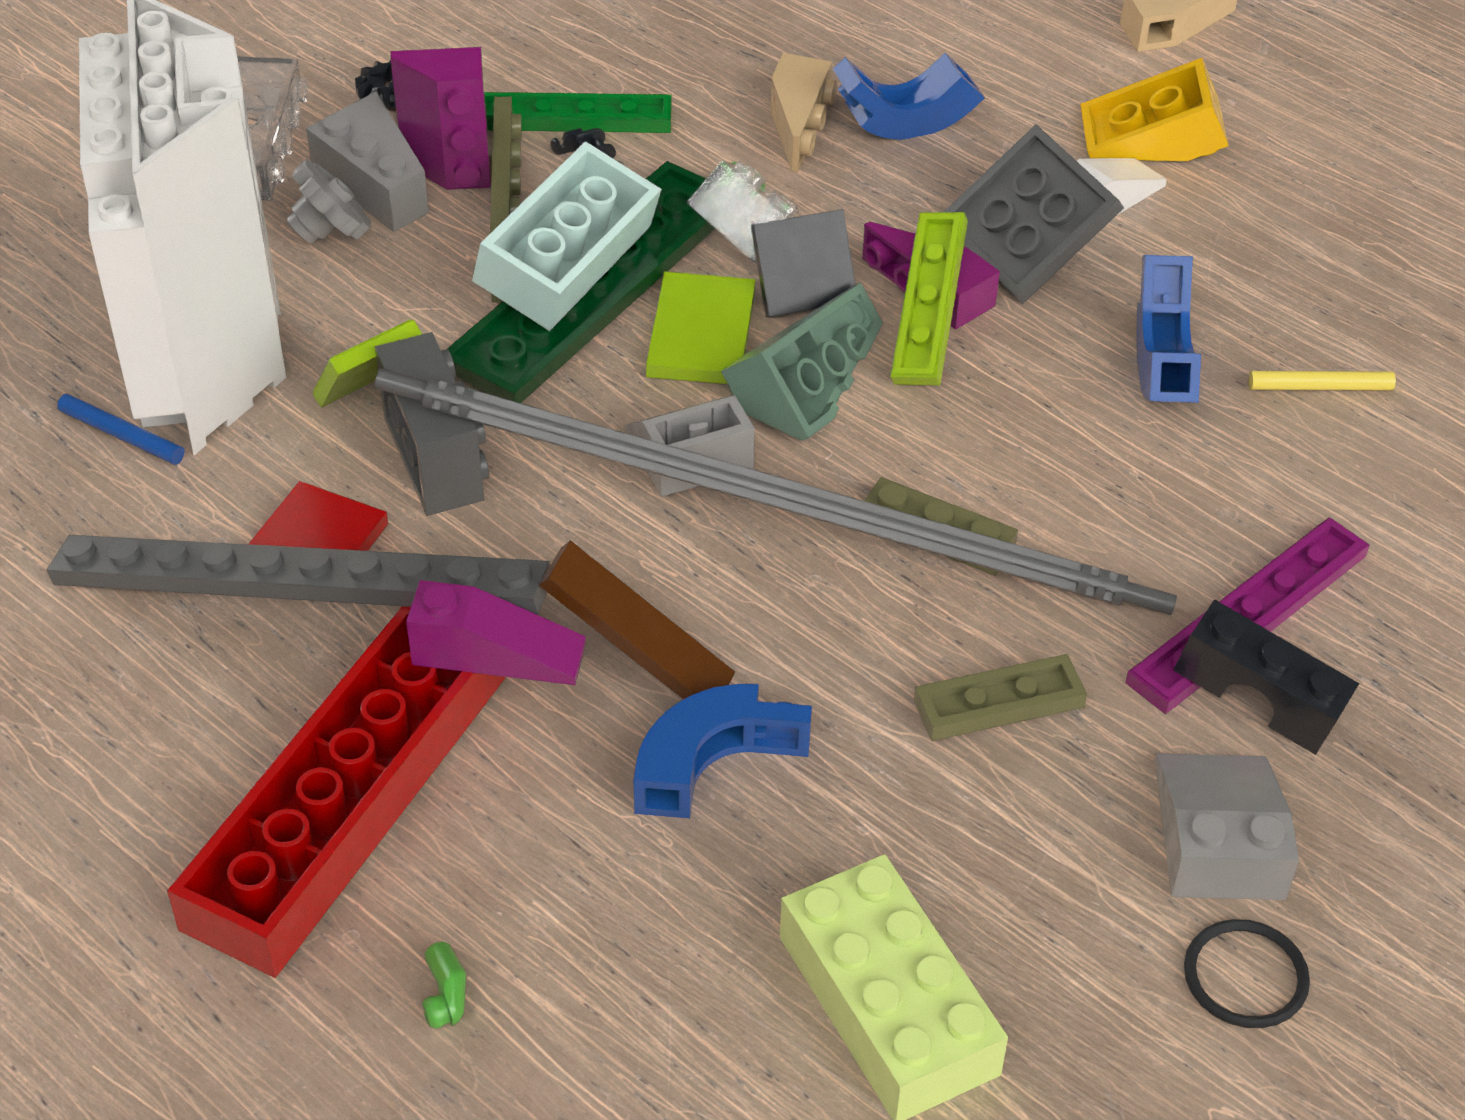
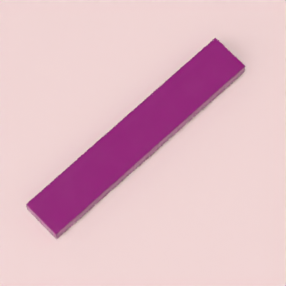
(1264, 598)

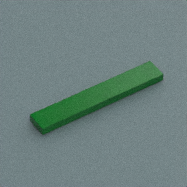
(587, 111)

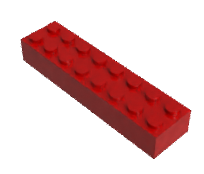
(325, 803)

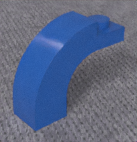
(912, 108)
(1163, 335)
(704, 730)

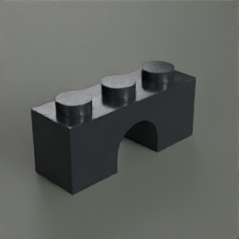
(1300, 687)

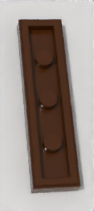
(632, 624)

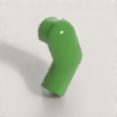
(451, 982)

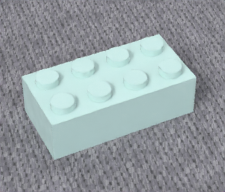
(566, 235)

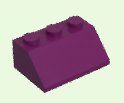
(444, 113)

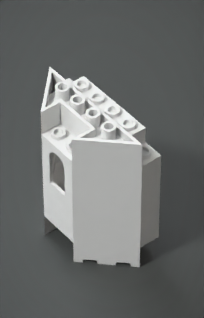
(178, 219)

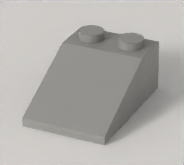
(1225, 827)

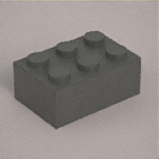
(434, 446)

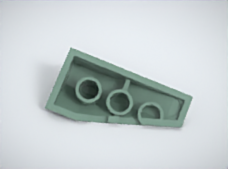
(807, 366)

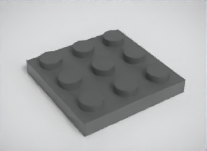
(1033, 212)

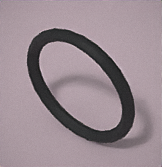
(1234, 1018)

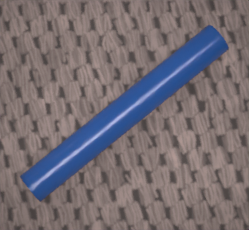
(121, 429)

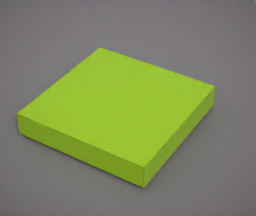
(357, 365)

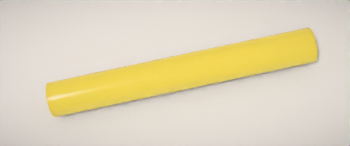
(1322, 380)

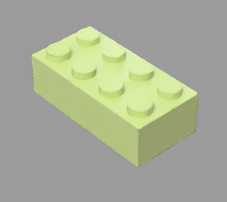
(892, 988)

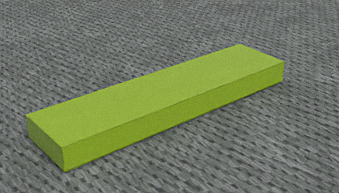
(929, 298)

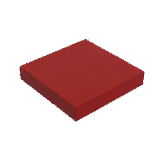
(321, 520)

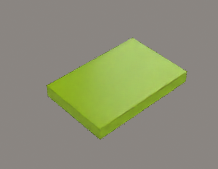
(700, 326)

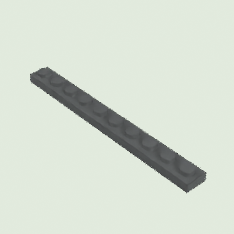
(286, 571)

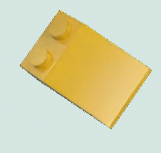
(1157, 118)

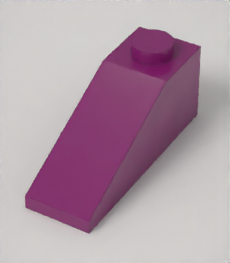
(486, 635)

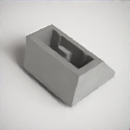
(709, 428)

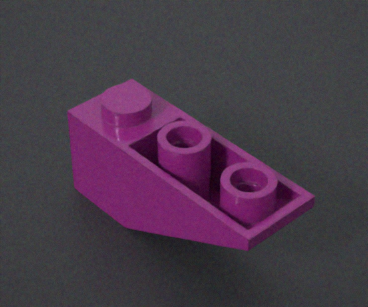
(891, 252)

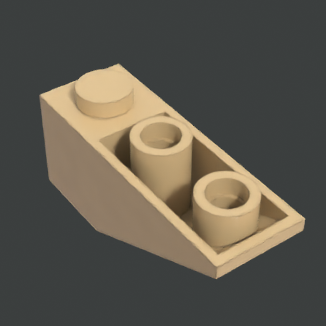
(1169, 22)
(799, 101)

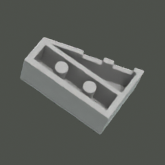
(373, 160)

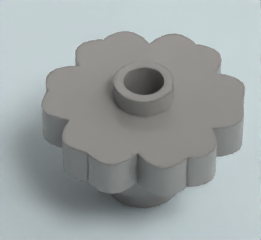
(325, 205)

